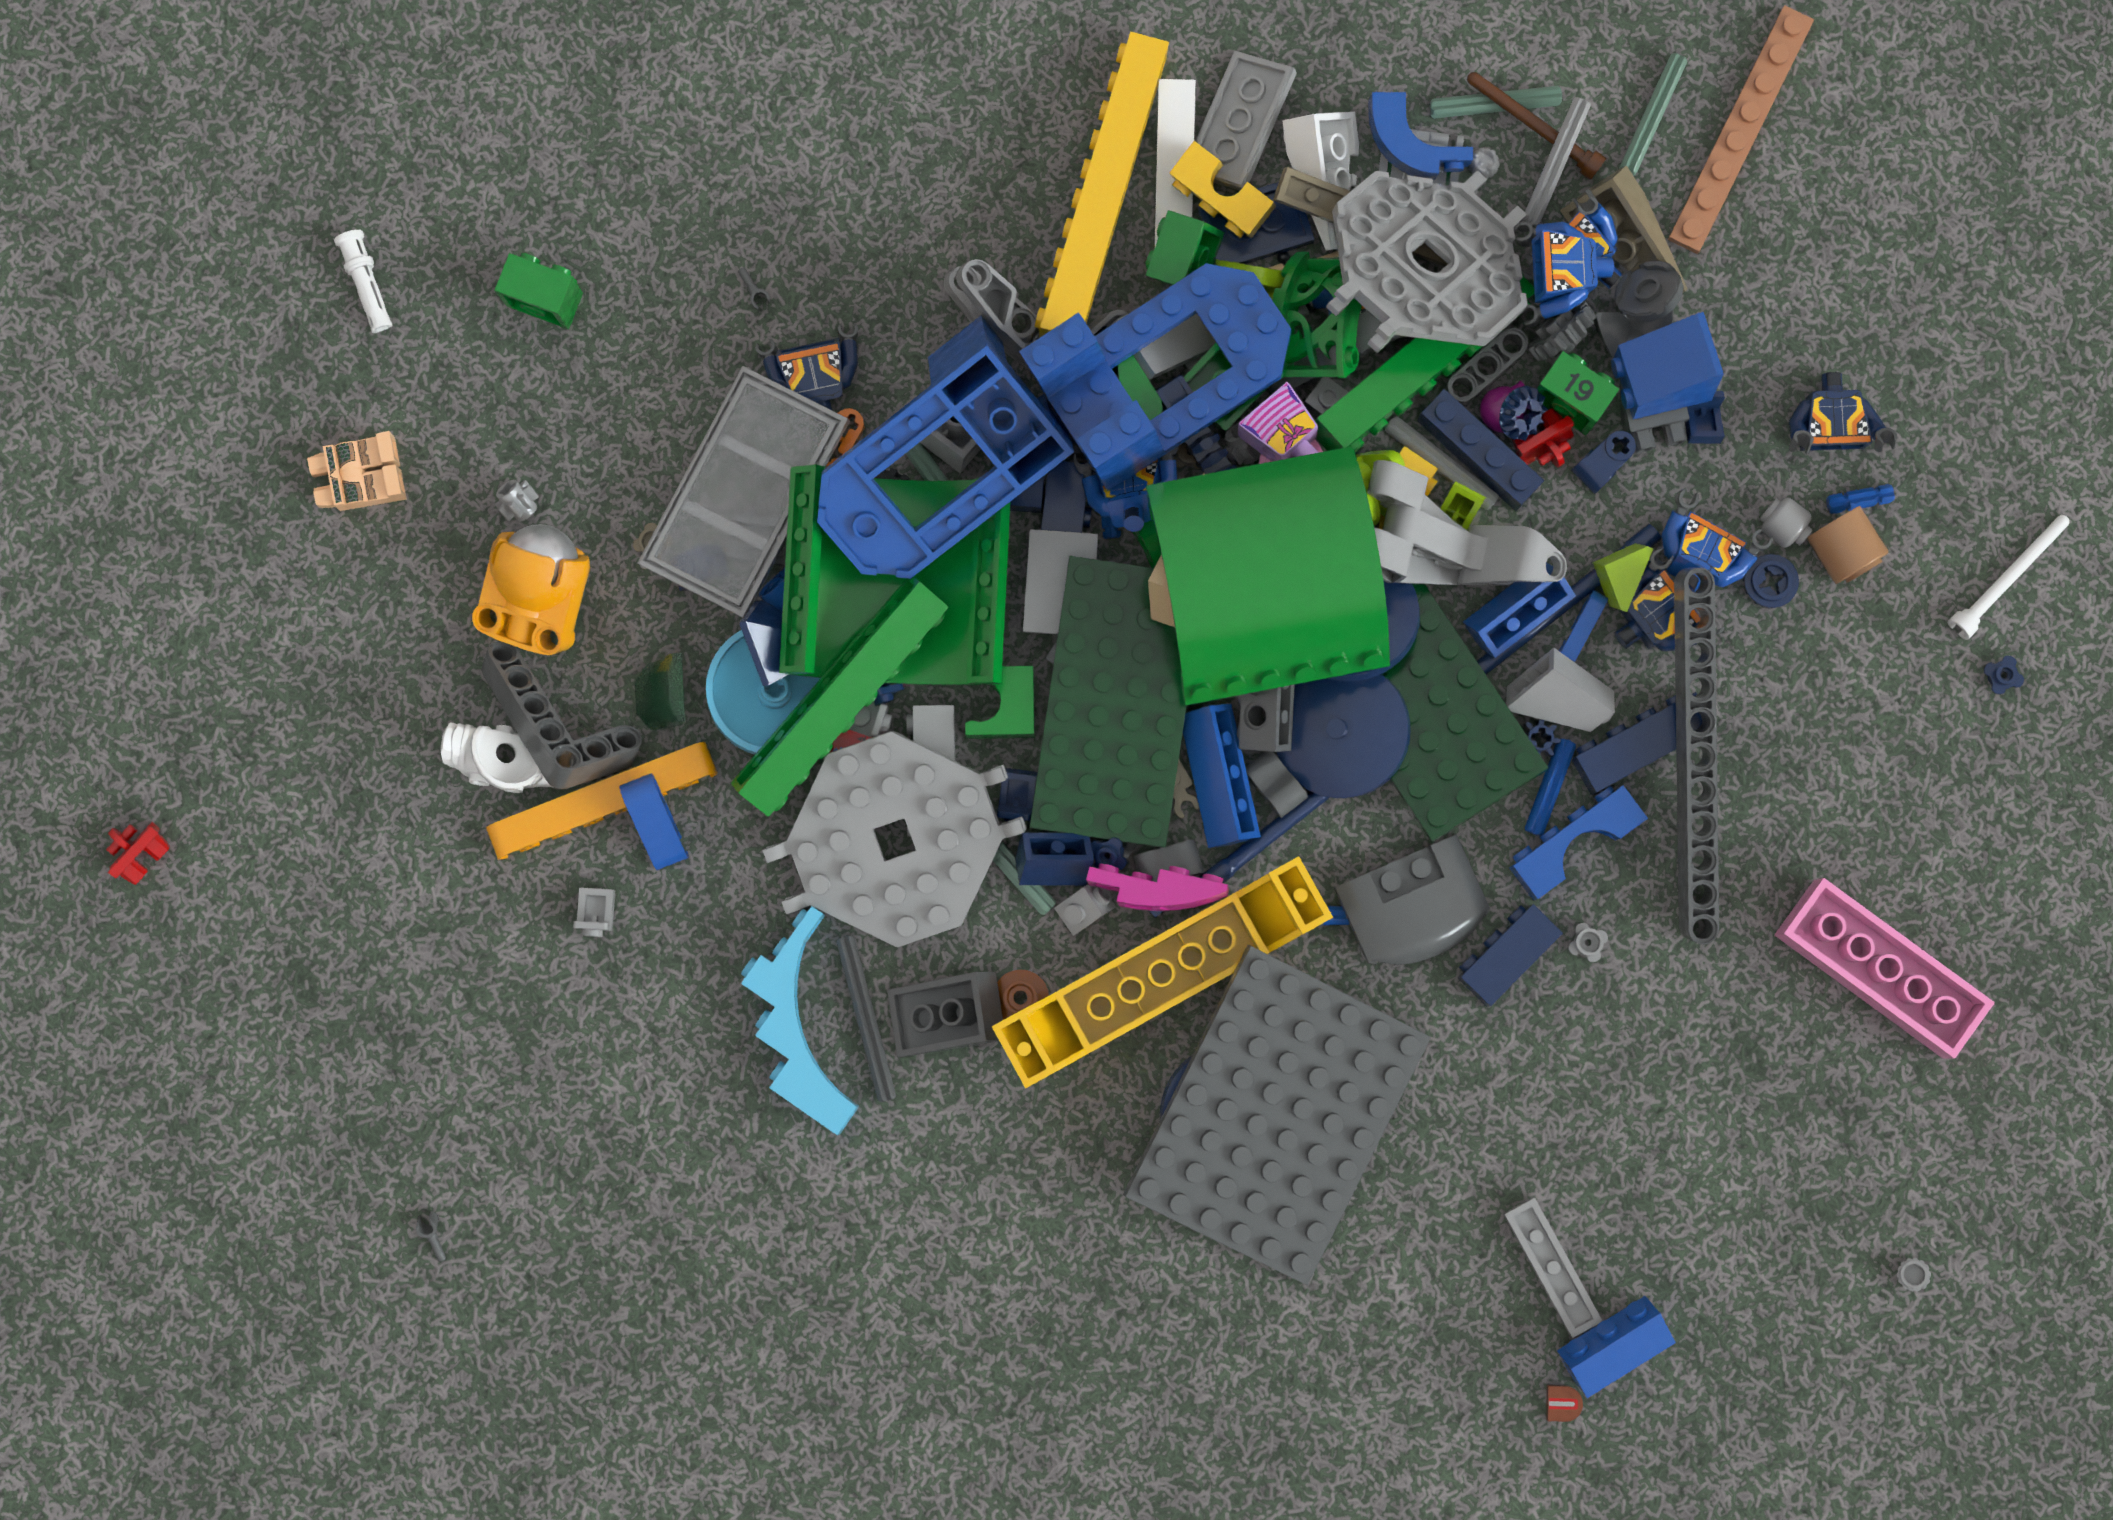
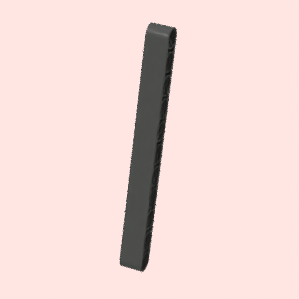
(1686, 741)

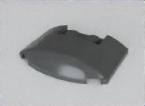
(1414, 905)

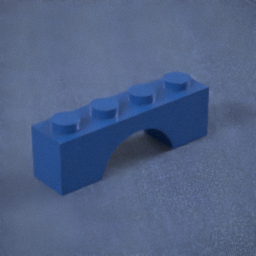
(1542, 867)

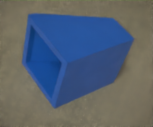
(1668, 368)

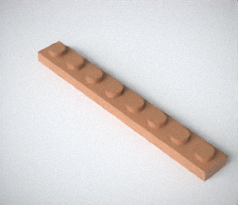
(1740, 129)

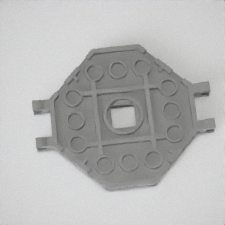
(1389, 220)
(947, 821)

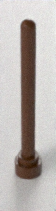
(1587, 161)

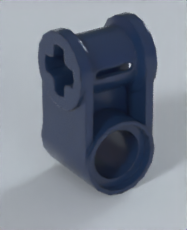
(1602, 463)

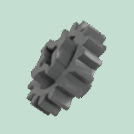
(1561, 332)

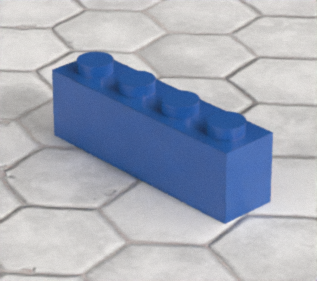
(1220, 776)

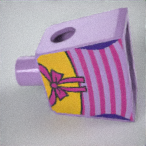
(1280, 426)

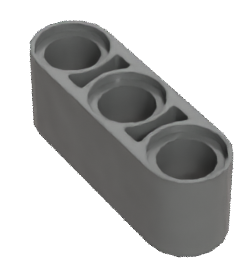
(1494, 355)

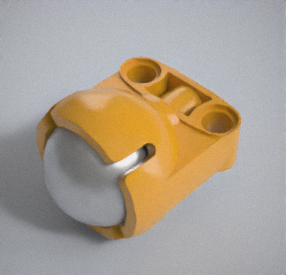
(533, 588)

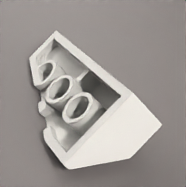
(1322, 149)

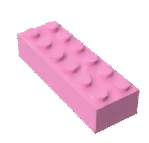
(1884, 969)

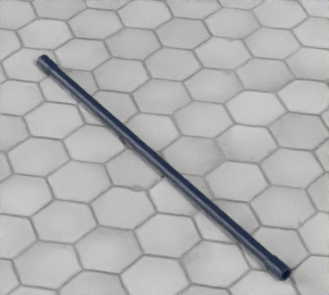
(1228, 866)

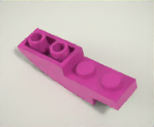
(1171, 892)

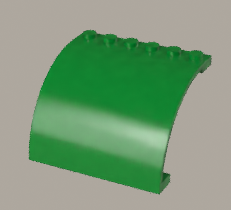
(1272, 574)
(832, 601)

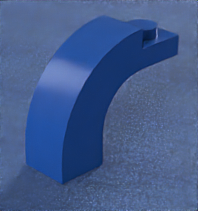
(1402, 147)

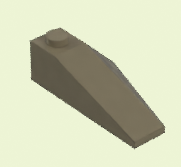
(1634, 221)

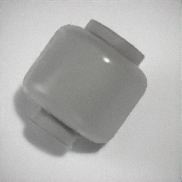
(1786, 522)

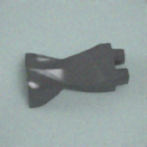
(1615, 330)

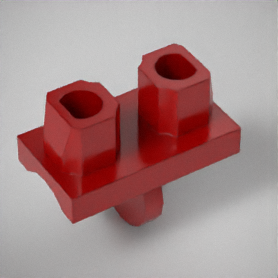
(1549, 443)
(126, 864)

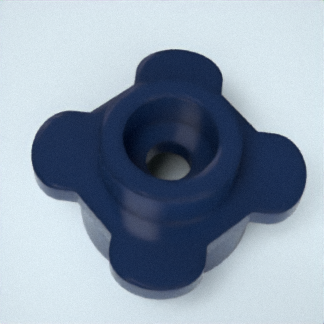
(1994, 672)
(1112, 846)

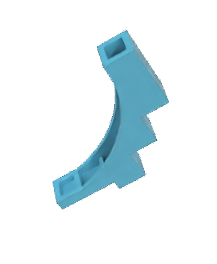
(801, 1077)

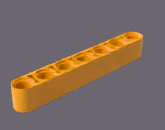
(597, 800)

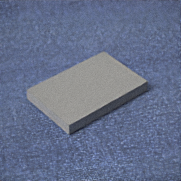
(1174, 348)
(1047, 575)

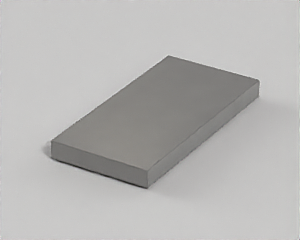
(1244, 115)

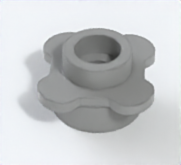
(1597, 940)

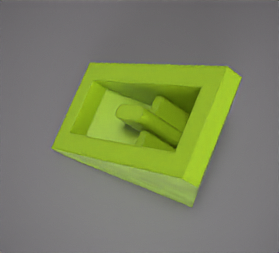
(1462, 504)
(1622, 573)

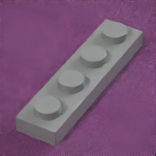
(1552, 1267)

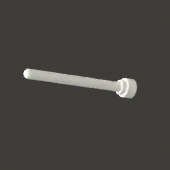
(1969, 618)

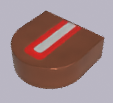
(1563, 1403)

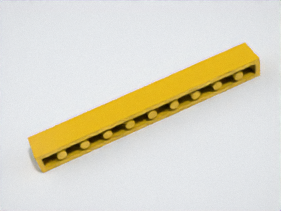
(1105, 181)

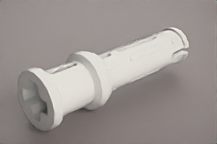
(360, 267)

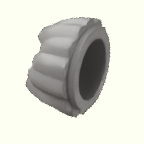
(1485, 162)
(1913, 1274)

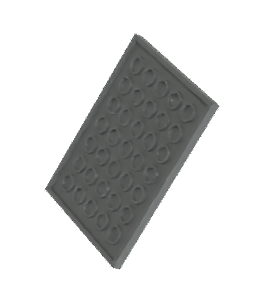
(1276, 1115)

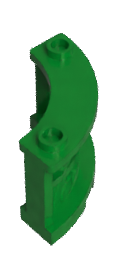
(1317, 274)

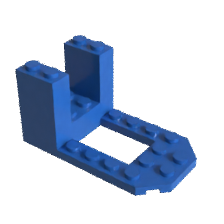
(1096, 409)
(996, 410)

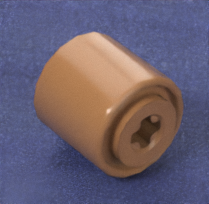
(1848, 546)

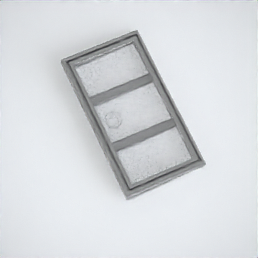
(735, 495)

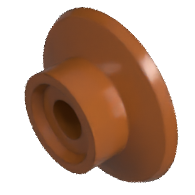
(1020, 981)

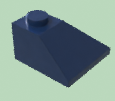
(763, 636)

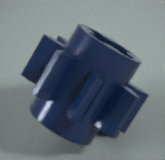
(1546, 732)

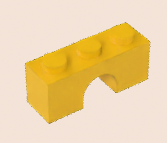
(1196, 175)

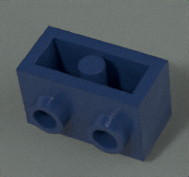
(1053, 859)

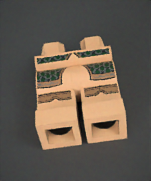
(359, 473)

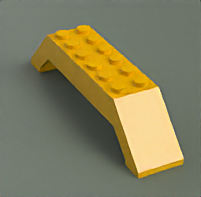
(1161, 972)

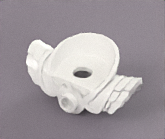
(474, 755)

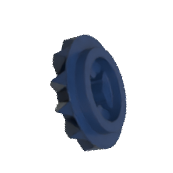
(1515, 405)
(1786, 587)

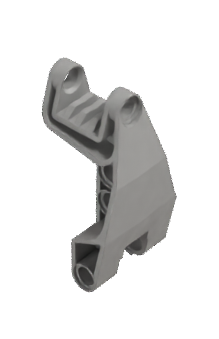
(997, 303)
(1430, 548)

